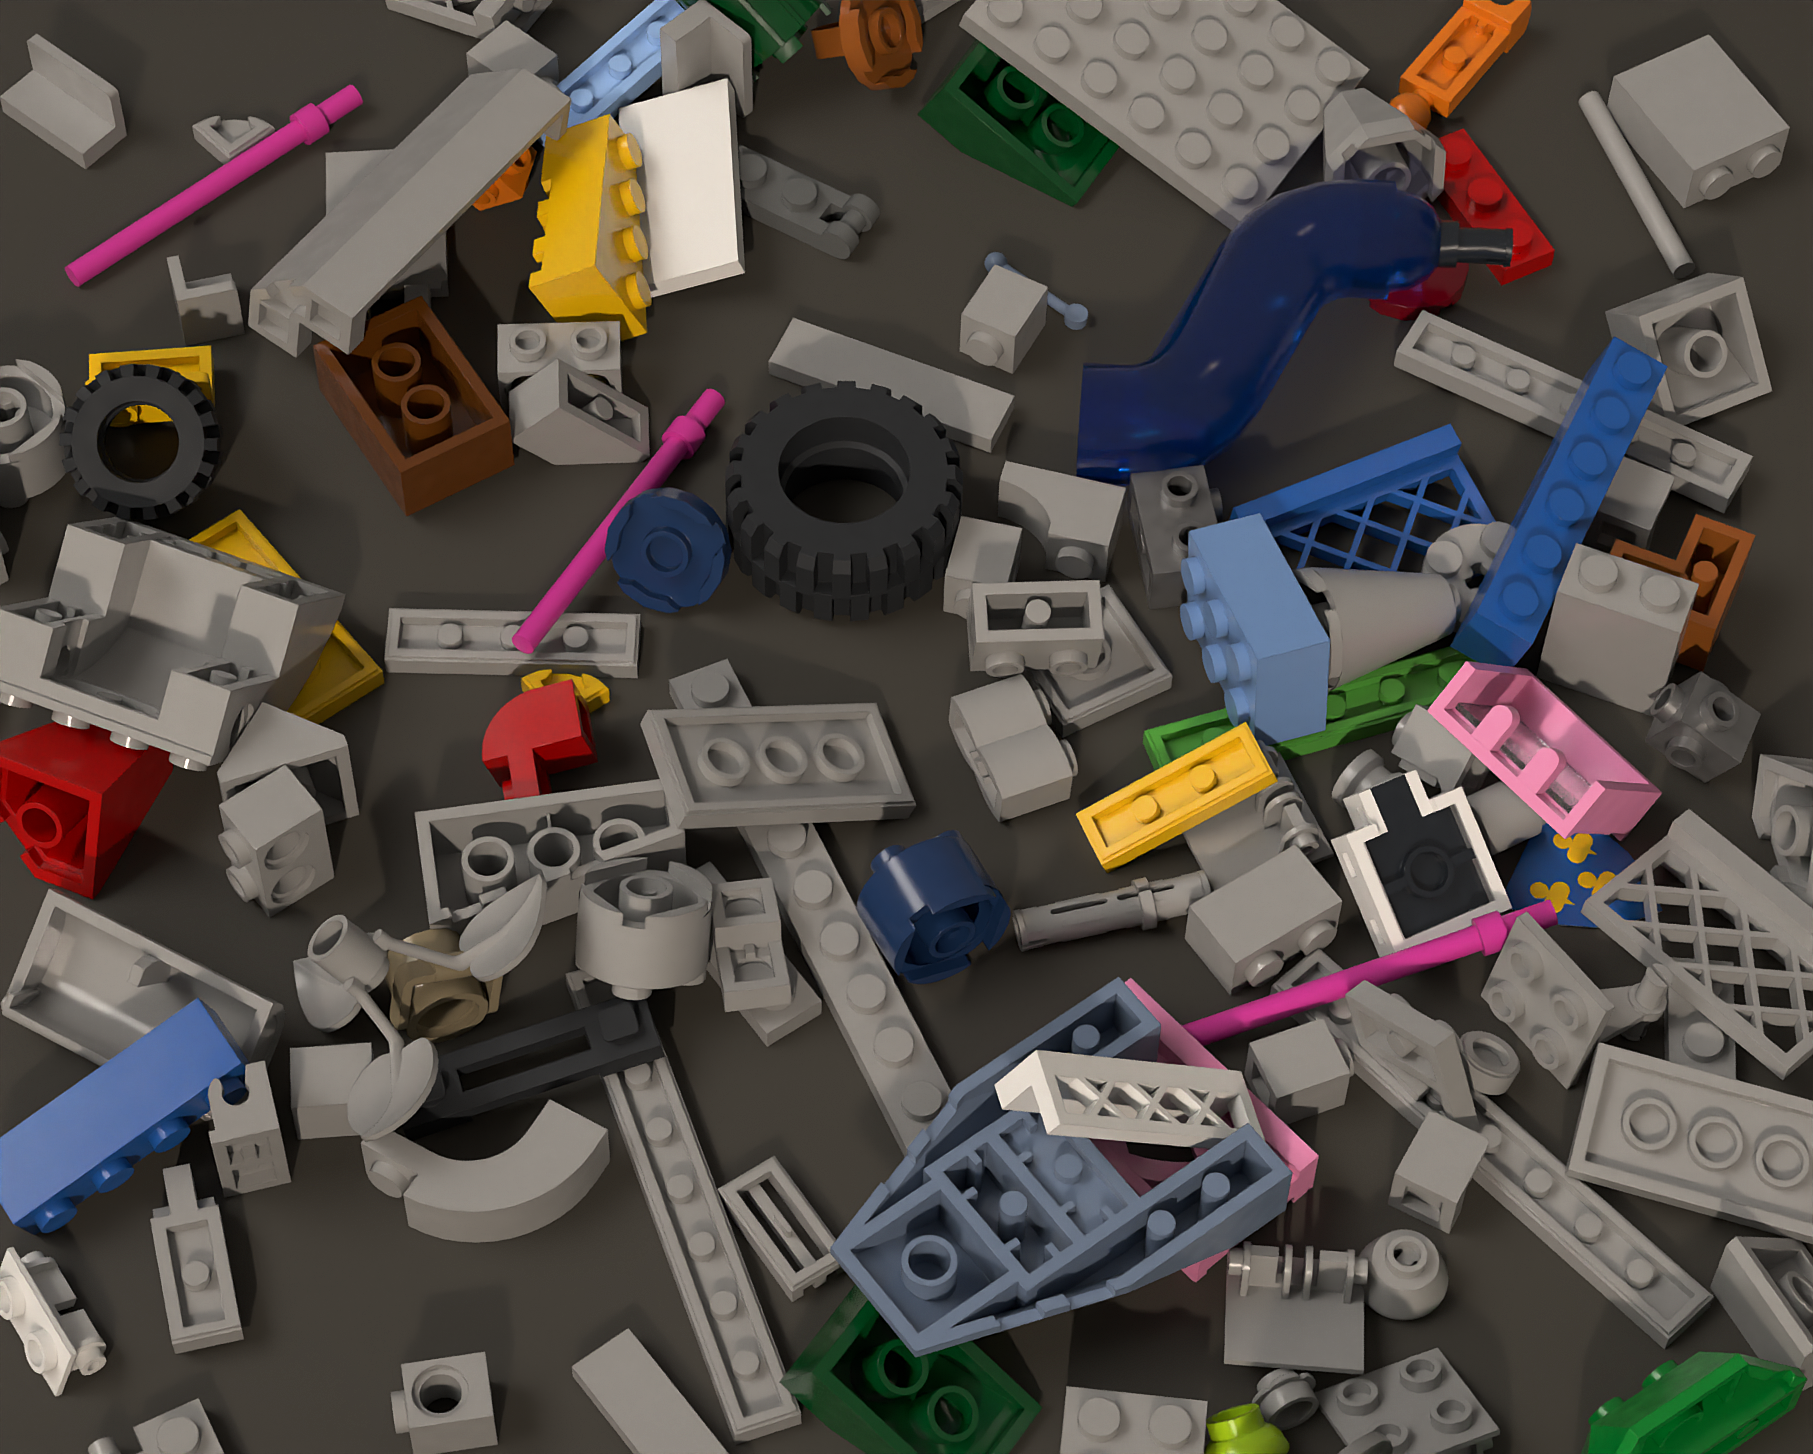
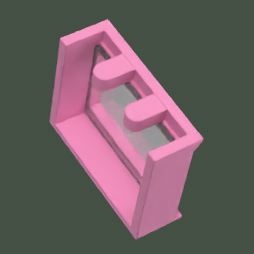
(1543, 751)

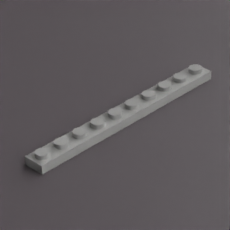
(836, 945)

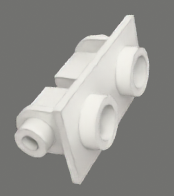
(54, 1344)

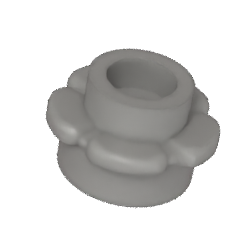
(1286, 1398)

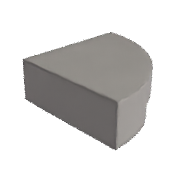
(230, 137)

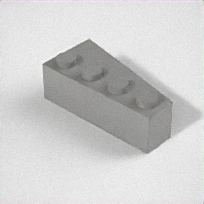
(492, 847)

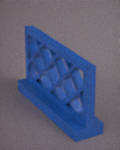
(1365, 483)

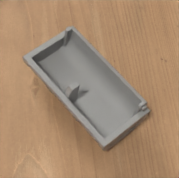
(108, 985)

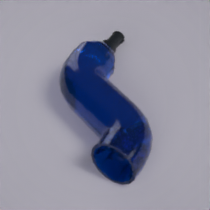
(1252, 315)

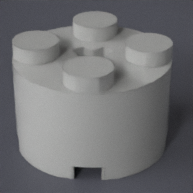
(29, 432)
(643, 926)

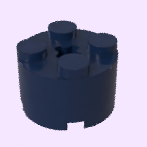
(931, 907)

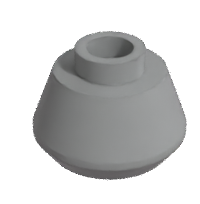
(1404, 1275)

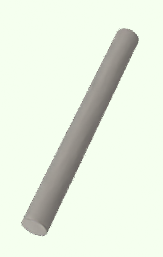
(1636, 185)

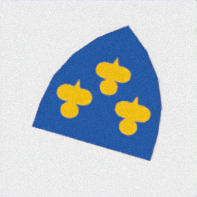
(1569, 874)

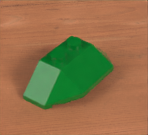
(1696, 1406)

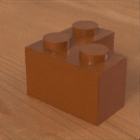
(1716, 560)

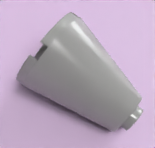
(1377, 615)

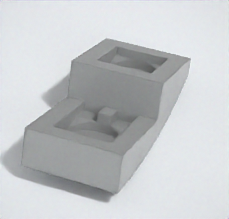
(749, 945)

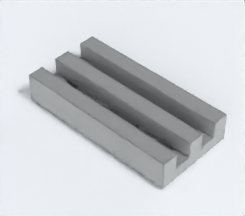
(811, 1271)

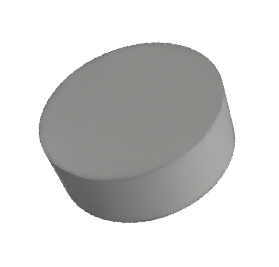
(1488, 1062)

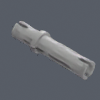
(1095, 914)

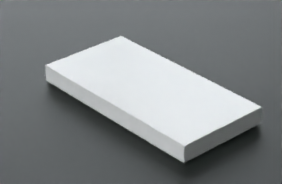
(689, 186)

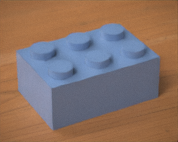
(1256, 630)

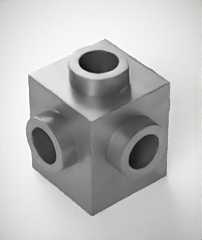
(1701, 726)

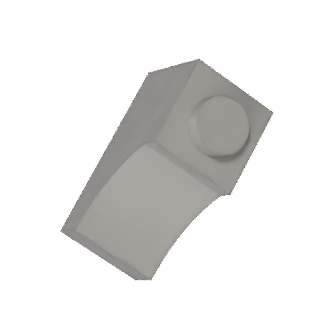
(1069, 516)

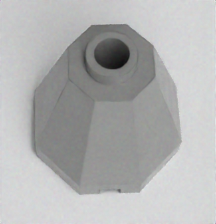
(1378, 142)

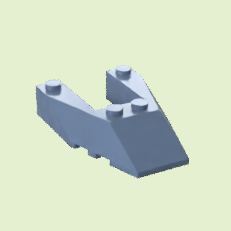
(1019, 1225)

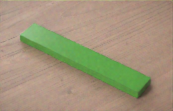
(1354, 710)

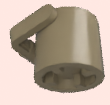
(433, 998)

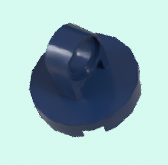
(668, 549)

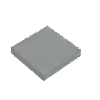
(1124, 674)

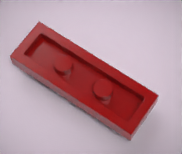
(1481, 199)

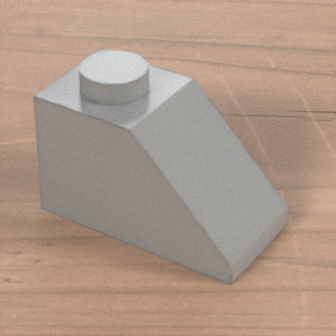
(577, 419)

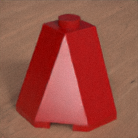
(76, 800)

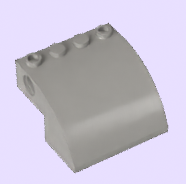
(162, 640)

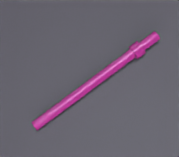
(305, 126)
(679, 443)
(1485, 935)

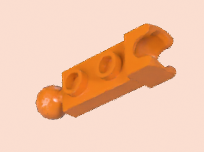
(1459, 57)

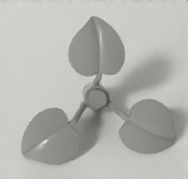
(350, 963)

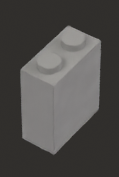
(1697, 121)
(1616, 629)

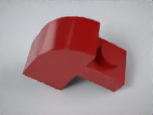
(538, 736)

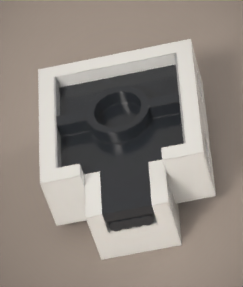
(1416, 863)

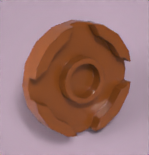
(875, 40)

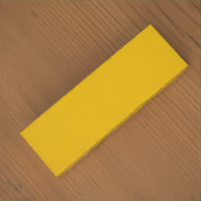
(1176, 797)

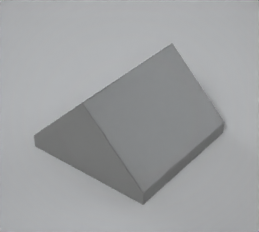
(309, 750)
(1770, 1298)

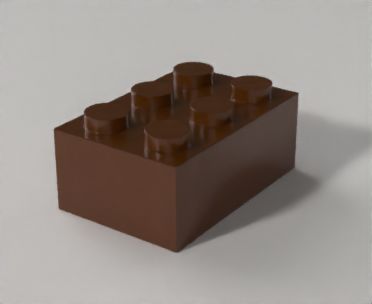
(415, 407)

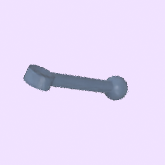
(1074, 315)

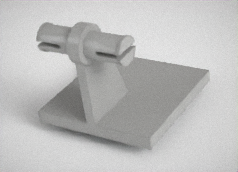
(1559, 1007)

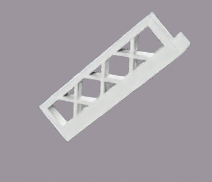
(1128, 1099)

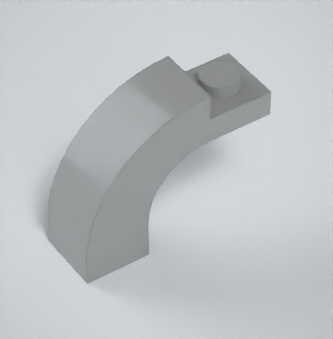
(498, 1194)

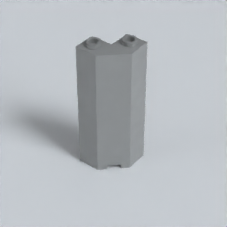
(403, 209)

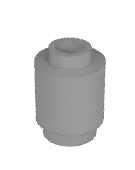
(1503, 817)

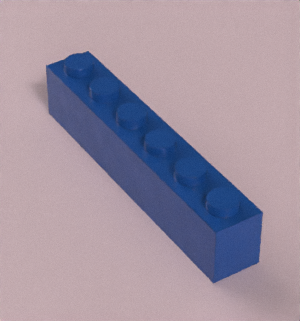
(1559, 506)

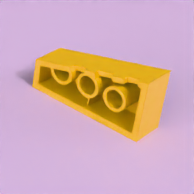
(592, 229)

